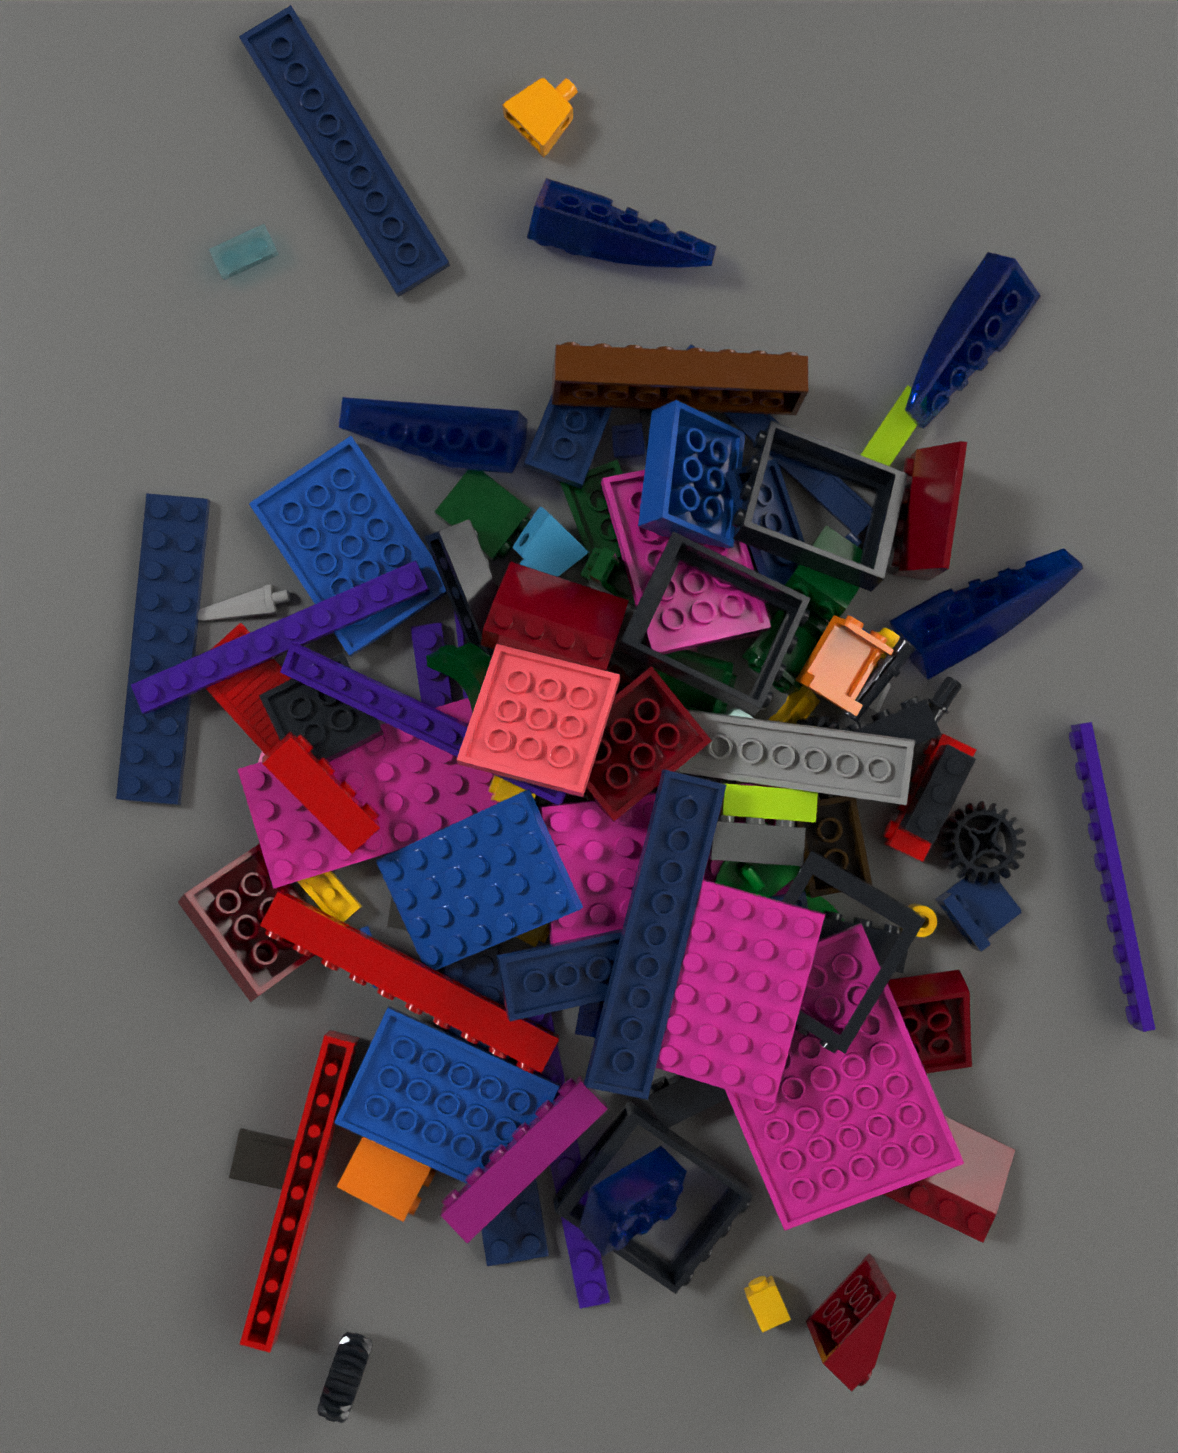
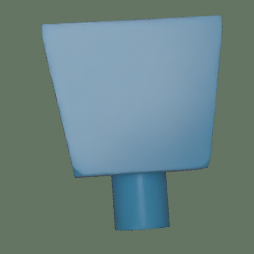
(548, 545)

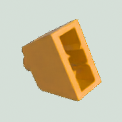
(541, 112)

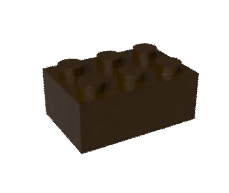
(838, 838)

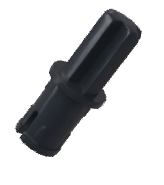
(944, 697)

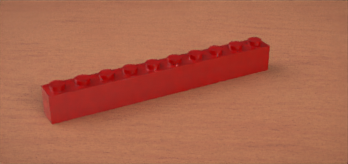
(408, 980)
(299, 1191)

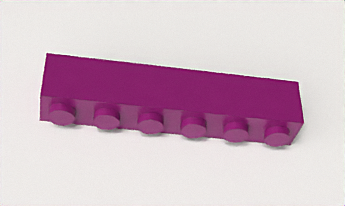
(522, 1159)

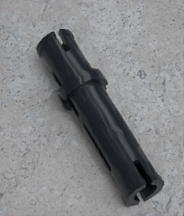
(886, 670)

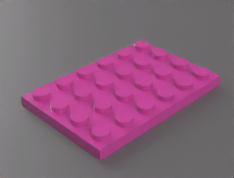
(695, 605)
(740, 990)

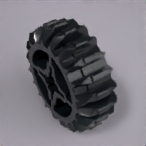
(992, 849)
(344, 1377)

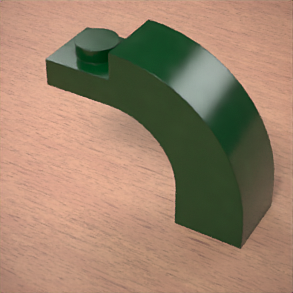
(608, 574)
(464, 664)

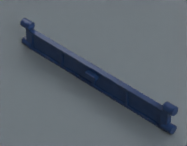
(822, 486)

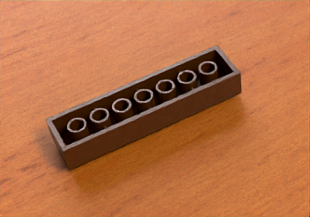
(695, 377)

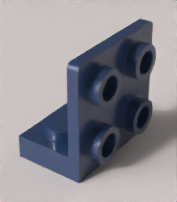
(978, 909)

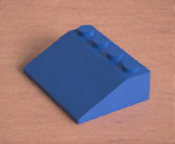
(686, 475)

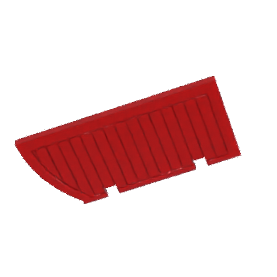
(241, 696)

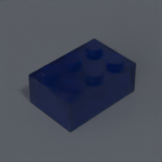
(632, 1200)

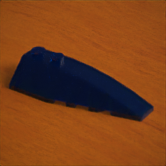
(595, 229)
(974, 328)
(441, 433)
(967, 620)

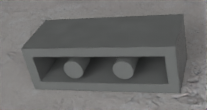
(758, 842)

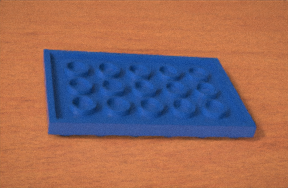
(343, 530)
(479, 882)
(439, 1096)

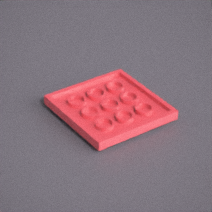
(539, 720)

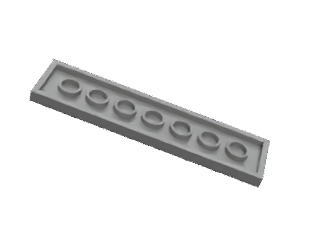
(803, 757)

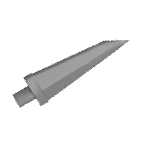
(254, 603)

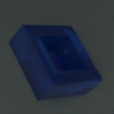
(627, 440)

